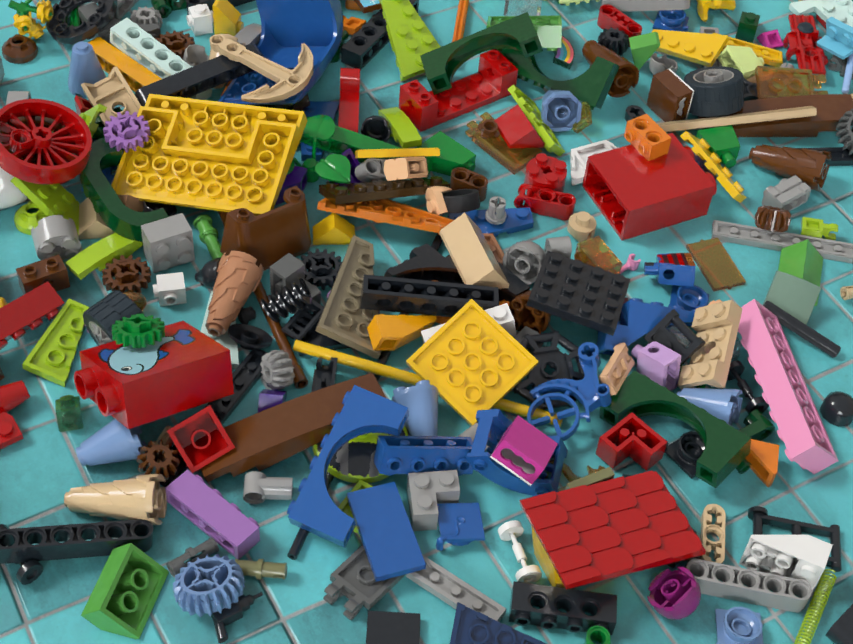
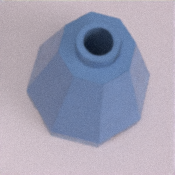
(560, 110)

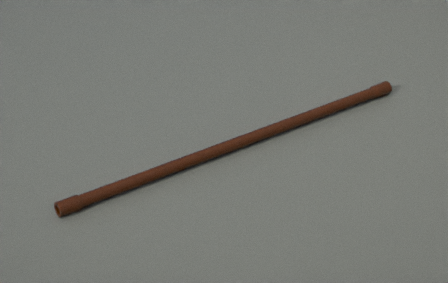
(300, 380)

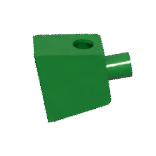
(722, 142)

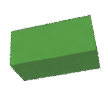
(802, 262)

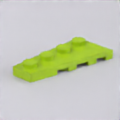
(534, 116)
(58, 345)

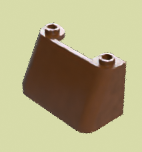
(271, 233)

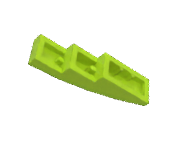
(401, 127)
(101, 253)

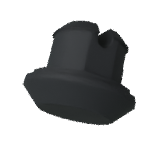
(246, 315)

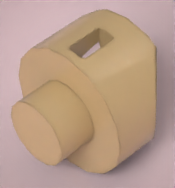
(581, 226)

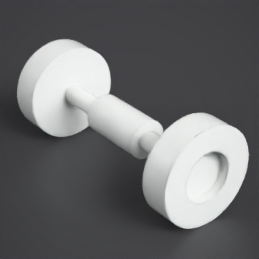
(511, 531)

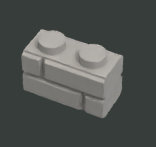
(787, 194)

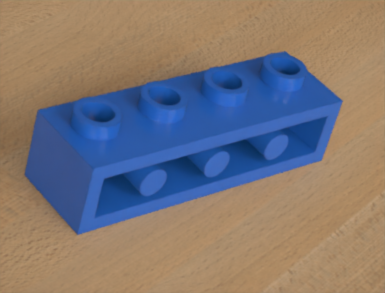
(422, 454)

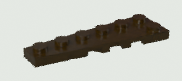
(370, 191)

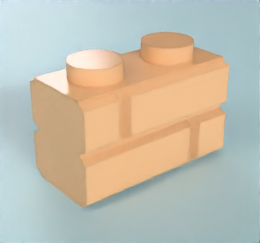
(405, 168)

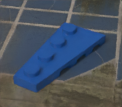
(318, 108)

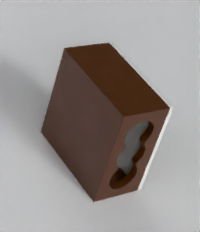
(670, 96)

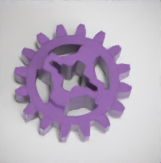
(126, 131)

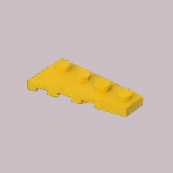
(691, 46)
(701, 148)

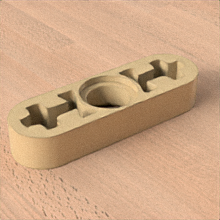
(717, 528)

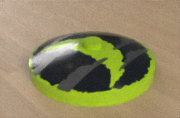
(356, 458)

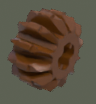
(772, 218)
(153, 452)

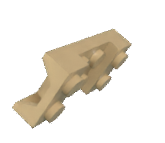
(110, 93)
(718, 328)

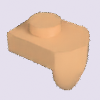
(435, 200)

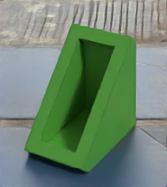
(643, 47)

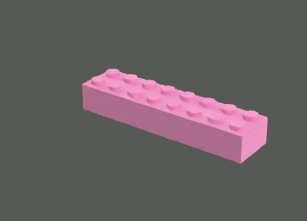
(785, 389)

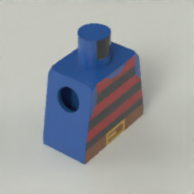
(672, 269)

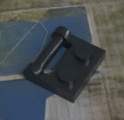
(664, 336)

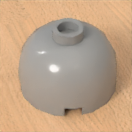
(524, 260)

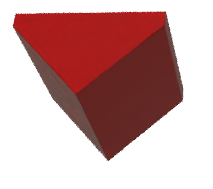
(518, 130)

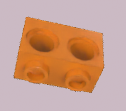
(647, 137)

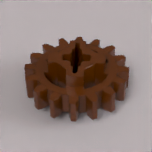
(176, 42)
(126, 275)

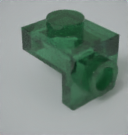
(68, 413)

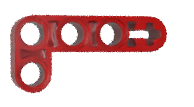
(349, 98)

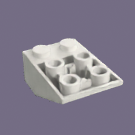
(787, 556)

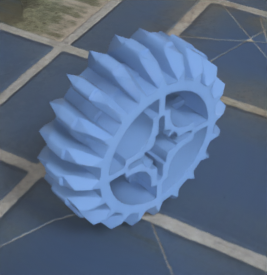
(208, 585)

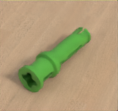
(208, 235)

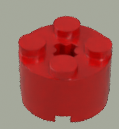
(546, 172)

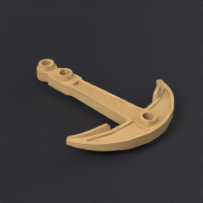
(287, 81)

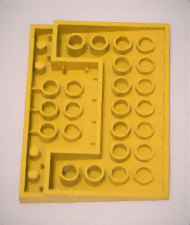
(211, 154)

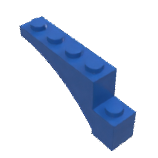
(637, 320)

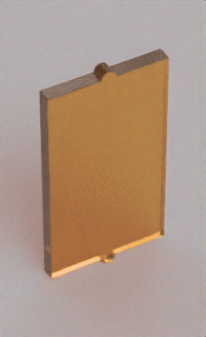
(715, 264)

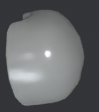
(195, 55)
(658, 65)

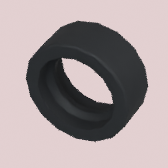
(462, 200)

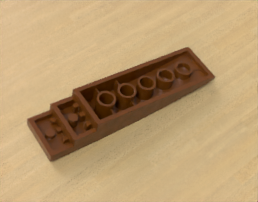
(829, 111)
(284, 429)

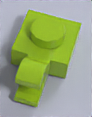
(816, 228)

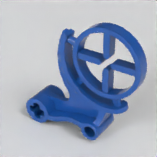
(587, 391)

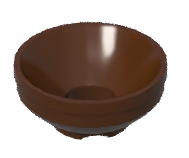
(21, 52)

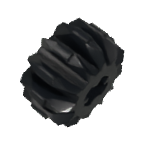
(614, 40)

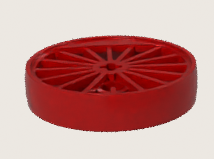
(42, 141)

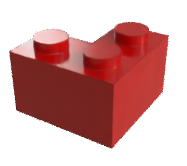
(632, 439)

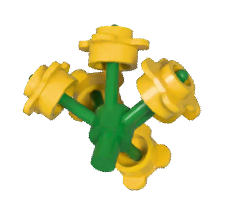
(24, 20)

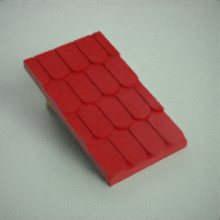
(608, 530)

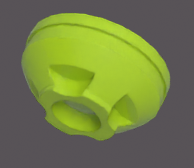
(25, 221)

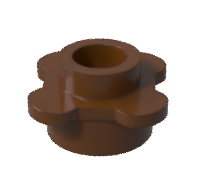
(489, 129)

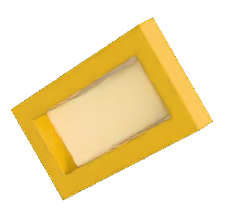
(333, 231)

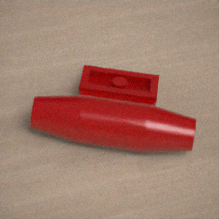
(10, 397)

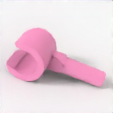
(631, 264)

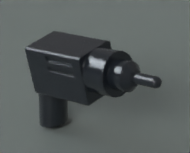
(231, 615)

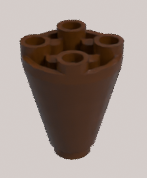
(528, 316)

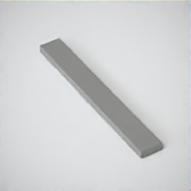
(776, 241)

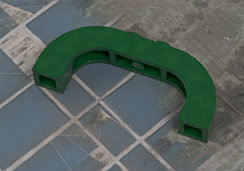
(104, 198)

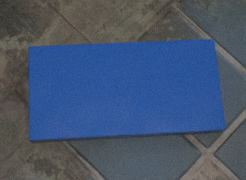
(385, 531)

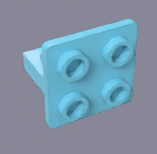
(837, 38)

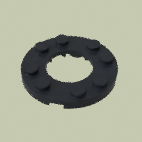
(96, 22)

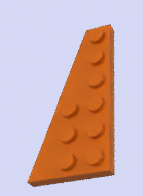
(388, 212)

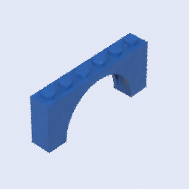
(361, 414)

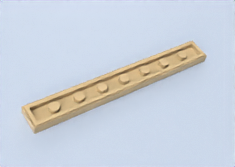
(738, 119)

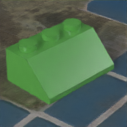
(125, 592)

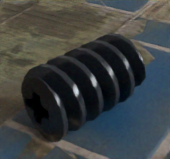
(287, 302)

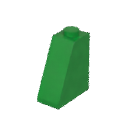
(451, 154)

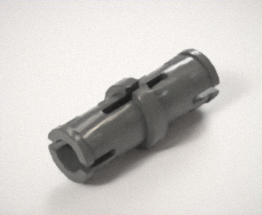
(208, 547)

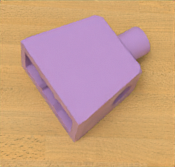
(658, 364)

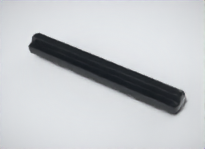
(803, 330)

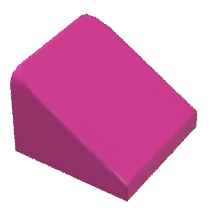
(770, 39)

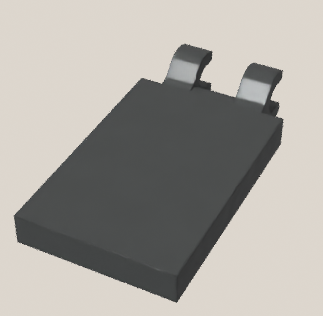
(357, 583)

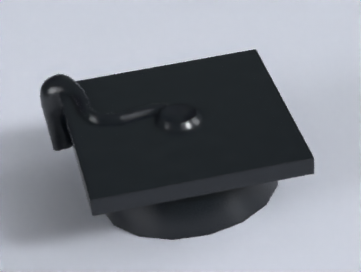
(686, 452)

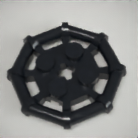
(555, 359)

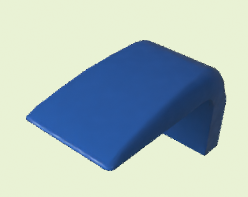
(284, 29)

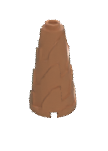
(234, 283)

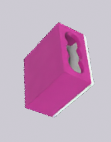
(524, 450)

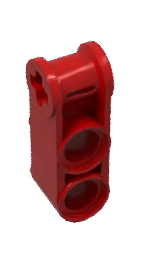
(546, 201)

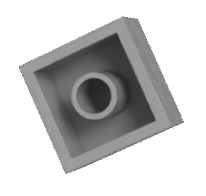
(168, 242)

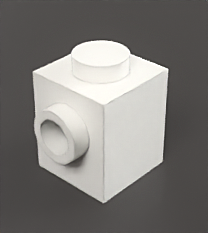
(200, 19)
(170, 289)

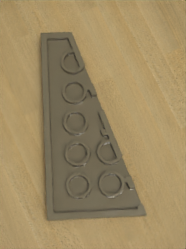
(342, 313)

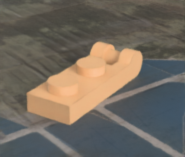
(617, 368)

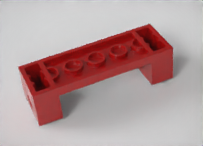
(467, 94)

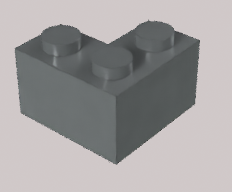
(289, 270)

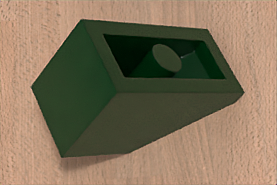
(747, 26)

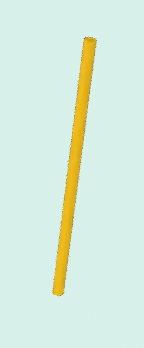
(403, 376)

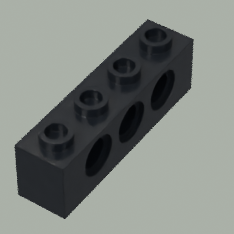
(551, 598)

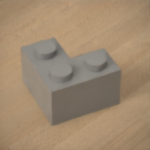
(428, 490)

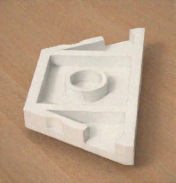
(579, 158)

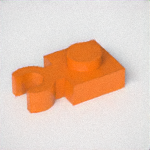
(352, 24)

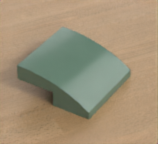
(793, 295)

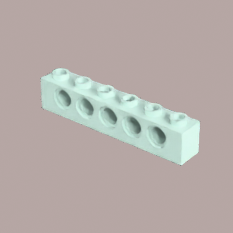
(149, 52)

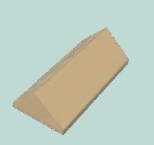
(472, 254)

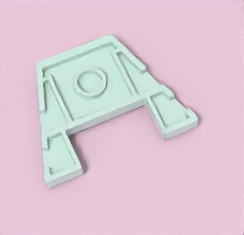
(838, 9)

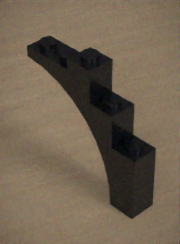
(430, 265)

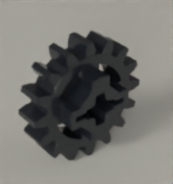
(320, 267)

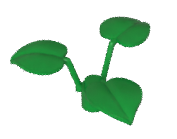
(335, 166)

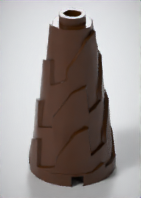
(626, 75)
(787, 162)

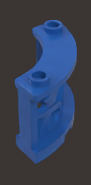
(490, 430)

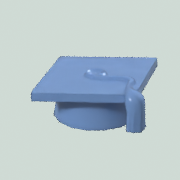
(738, 626)

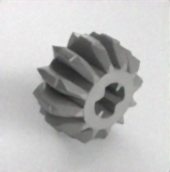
(146, 16)
(277, 369)

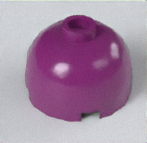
(675, 593)

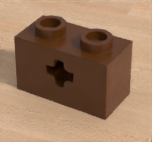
(39, 272)

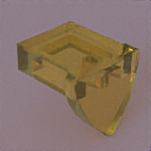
(586, 120)

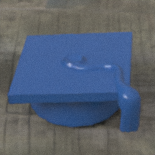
(671, 20)
(688, 297)
(459, 524)

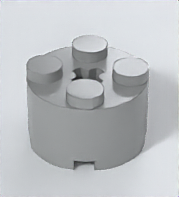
(56, 236)

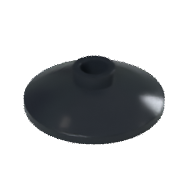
(249, 336)

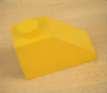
(226, 18)

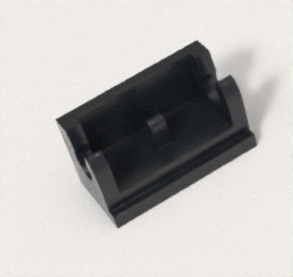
(324, 375)

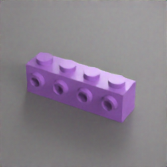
(213, 514)

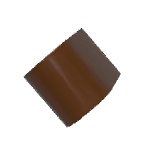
(466, 179)

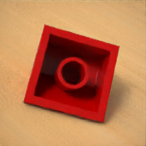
(200, 439)

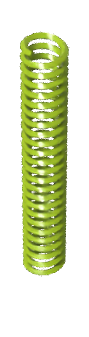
(816, 612)

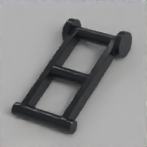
(760, 516)

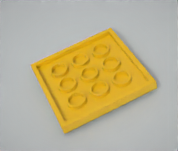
(472, 361)

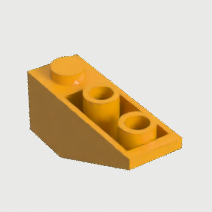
(395, 331)

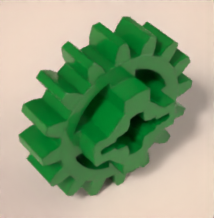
(138, 331)

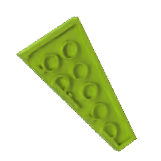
(407, 36)

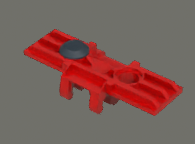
(802, 42)

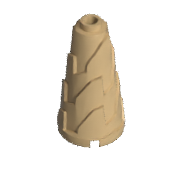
(121, 499)

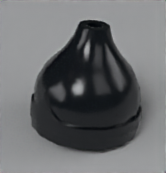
(208, 273)

